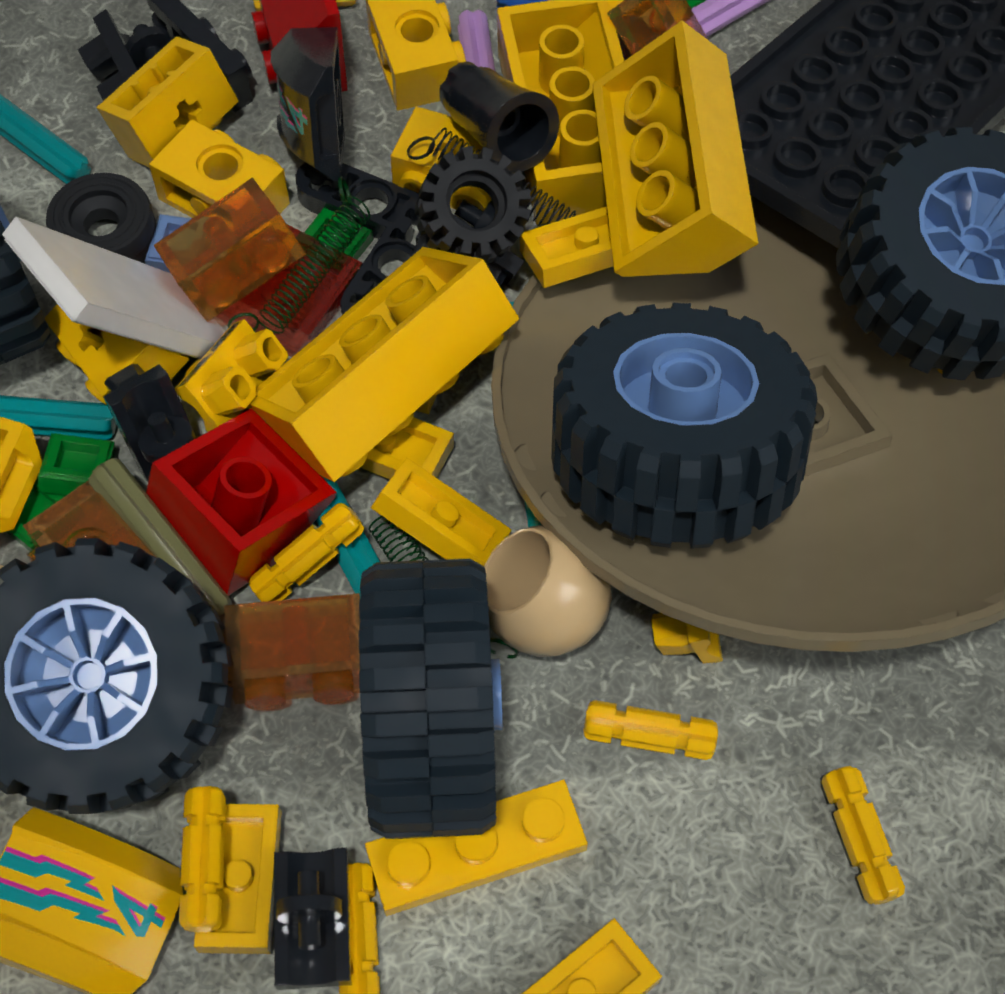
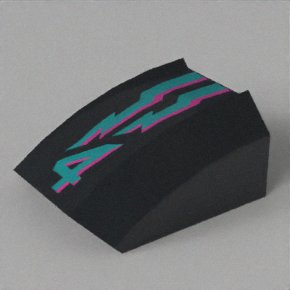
(311, 97)

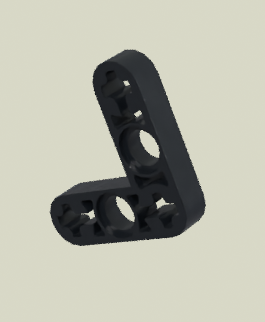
(390, 226)

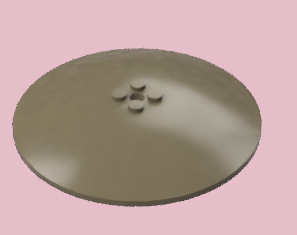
(899, 487)

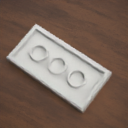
(112, 290)

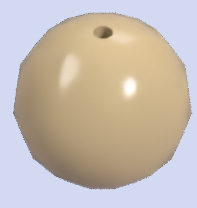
(543, 594)

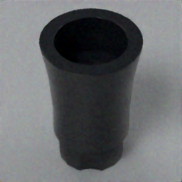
(501, 114)

